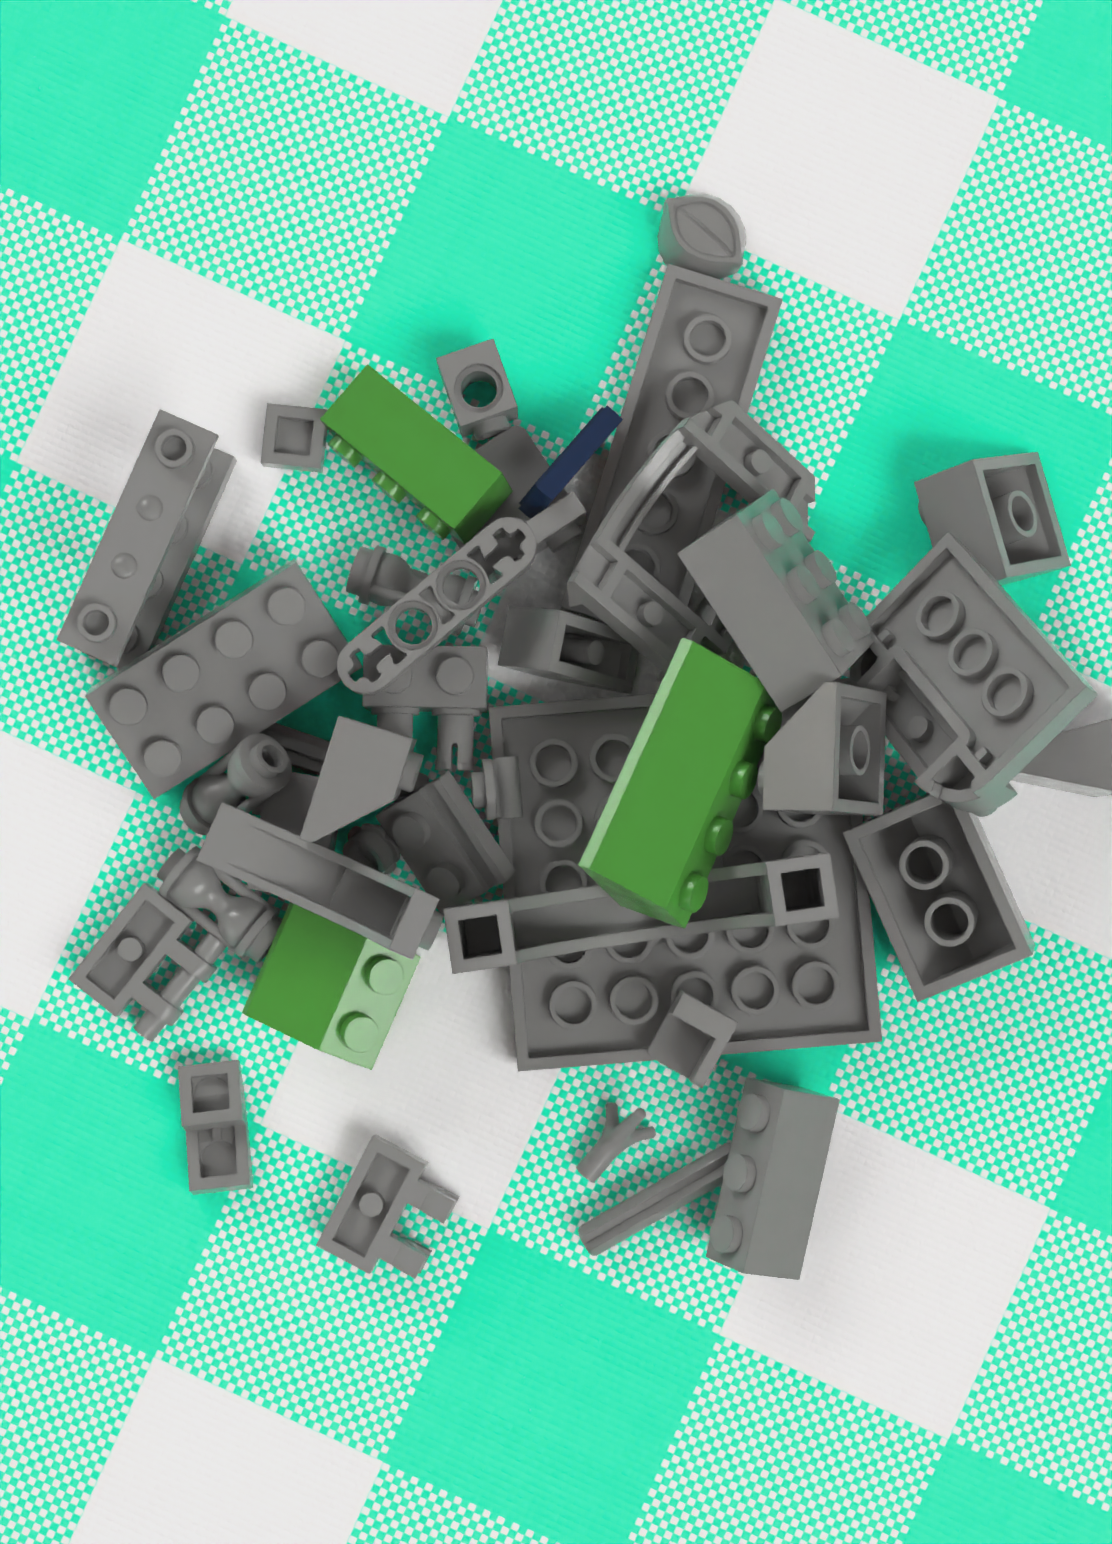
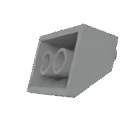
(939, 894)

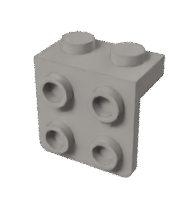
(522, 466)

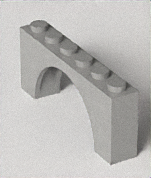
(589, 918)

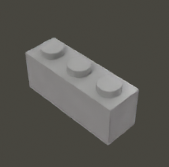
(772, 1179)

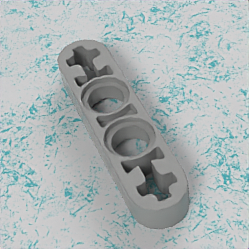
(430, 598)

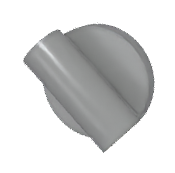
(498, 788)

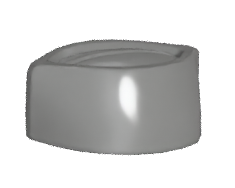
(702, 235)

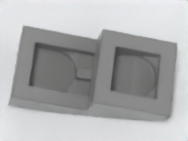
(215, 1127)

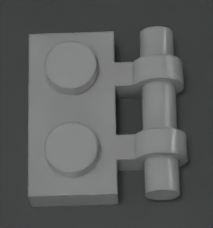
(133, 950)

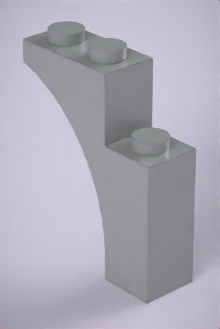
(322, 881)

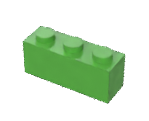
(414, 457)

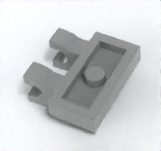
(373, 1204)

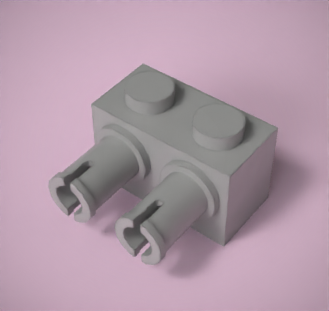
(444, 682)

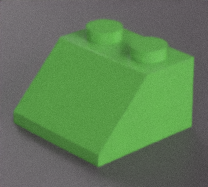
(330, 987)

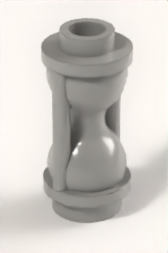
(388, 577)
(254, 770)
(244, 922)

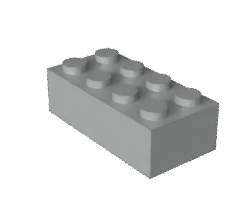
(221, 679)

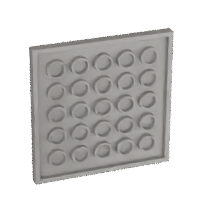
(606, 1004)

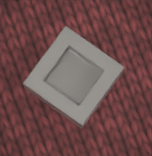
(294, 438)

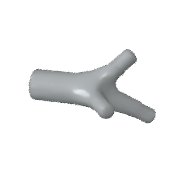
(614, 1141)

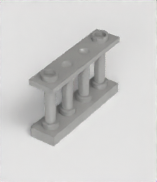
(149, 542)

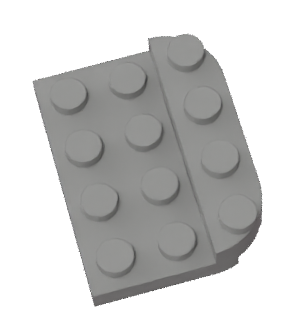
(965, 680)

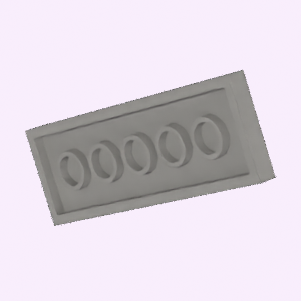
(696, 354)

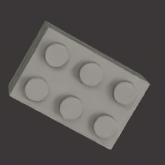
(778, 599)

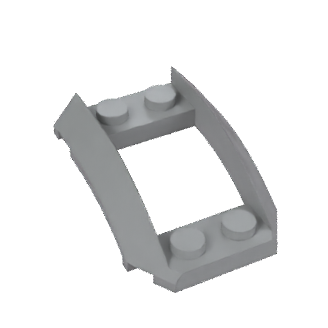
(625, 592)

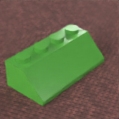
(682, 786)

